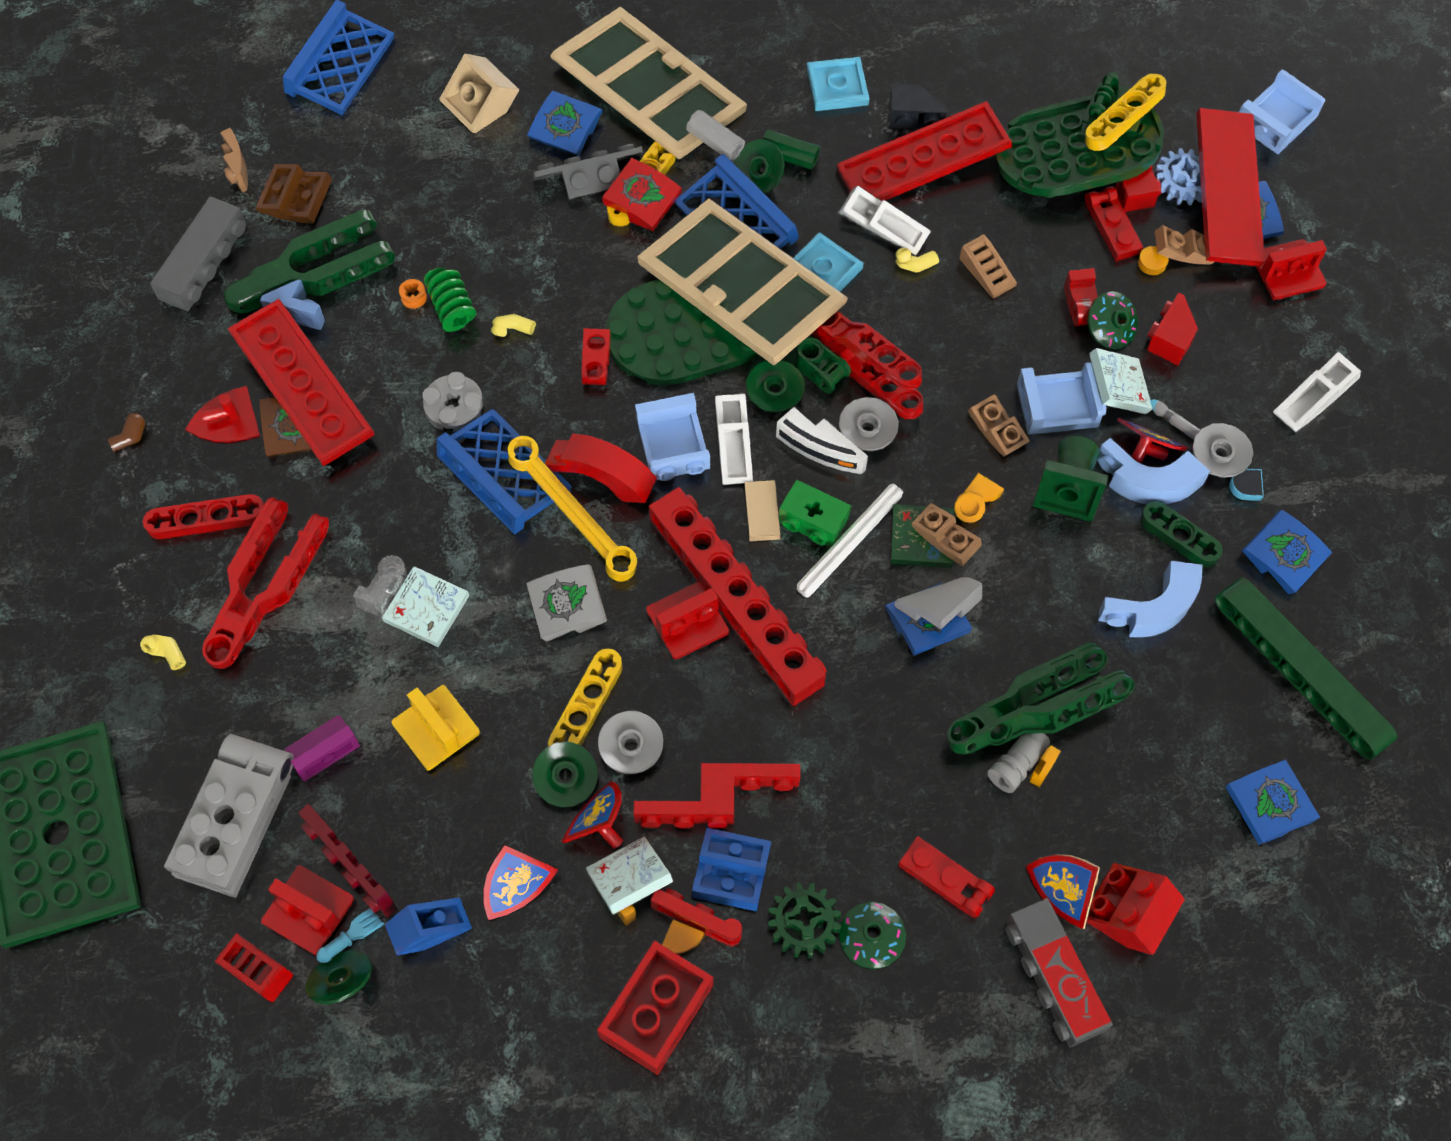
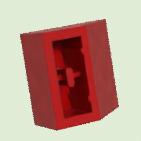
(1135, 907)

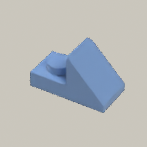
(293, 296)

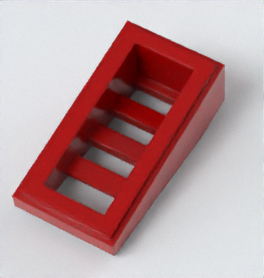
(270, 980)

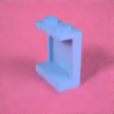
(1283, 111)
(1060, 400)
(672, 437)

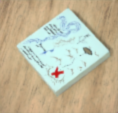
(1120, 381)
(425, 606)
(629, 875)

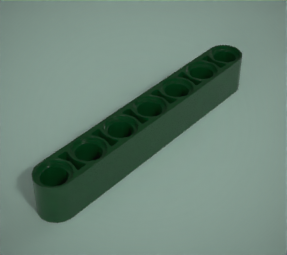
(1306, 668)

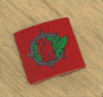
(642, 194)

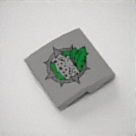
(566, 602)

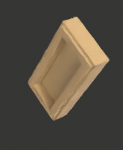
(762, 510)

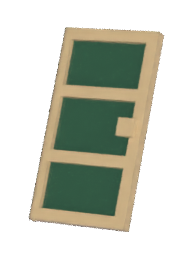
(646, 80)
(742, 281)

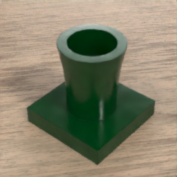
(1070, 483)

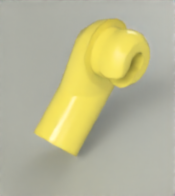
(164, 647)

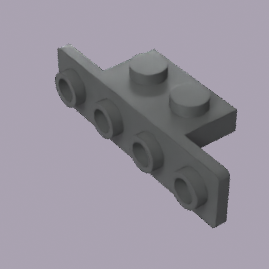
(588, 175)

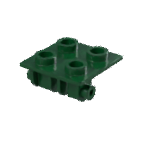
(1105, 96)

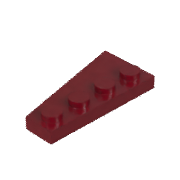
(354, 873)

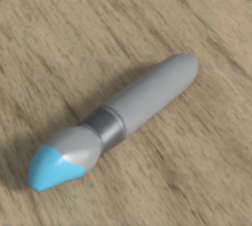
(1176, 420)

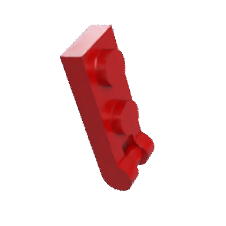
(1113, 224)
(946, 877)
(699, 917)

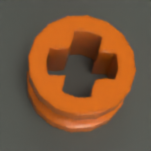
(411, 286)

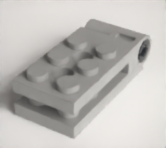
(240, 785)

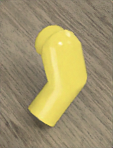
(913, 263)
(512, 321)

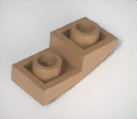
(236, 167)
(1180, 247)
(997, 427)
(945, 535)

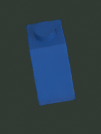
(427, 925)

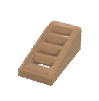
(982, 249)

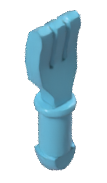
(360, 928)

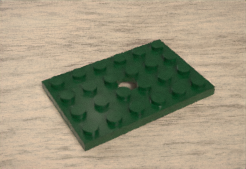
(92, 870)

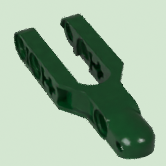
(309, 248)
(1012, 716)

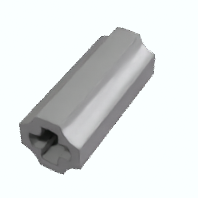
(715, 135)

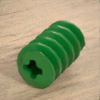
(449, 298)

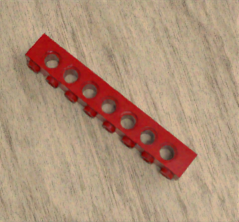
(794, 683)

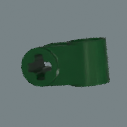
(825, 368)

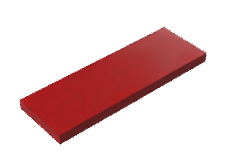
(926, 153)
(1230, 187)
(301, 382)

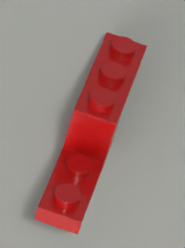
(717, 794)

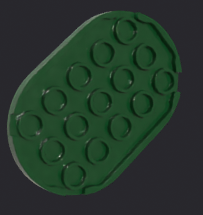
(1052, 155)
(668, 338)

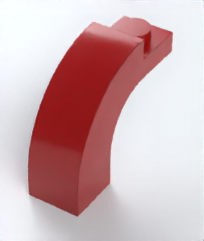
(604, 462)

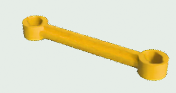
(571, 508)

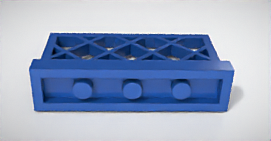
(315, 52)
(749, 195)
(480, 478)

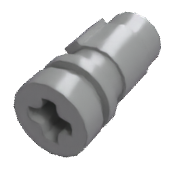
(1021, 757)

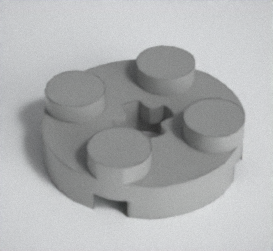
(452, 387)

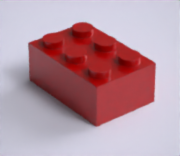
(655, 1007)

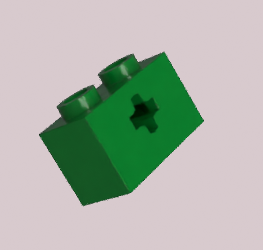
(828, 519)

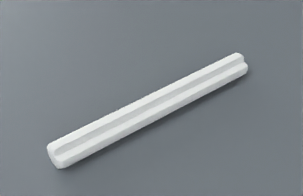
(849, 540)

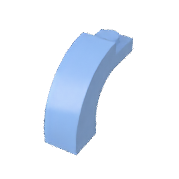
(1151, 484)
(1156, 616)

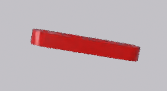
(204, 521)

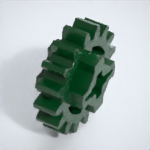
(791, 923)

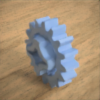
(1183, 178)

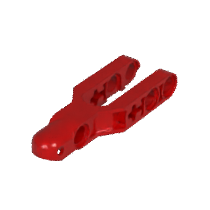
(845, 340)
(241, 616)

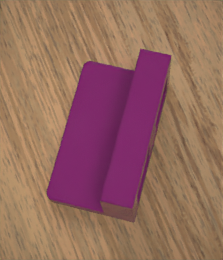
(322, 747)

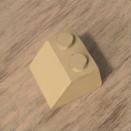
(478, 92)

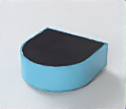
(1248, 485)

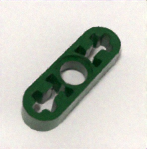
(1178, 521)

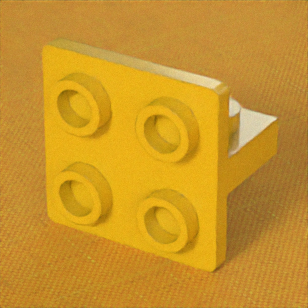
(434, 726)

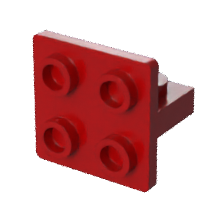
(1293, 268)
(688, 619)
(306, 909)

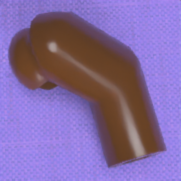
(131, 432)

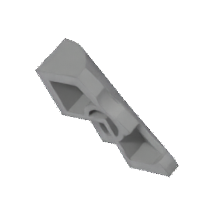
(942, 601)

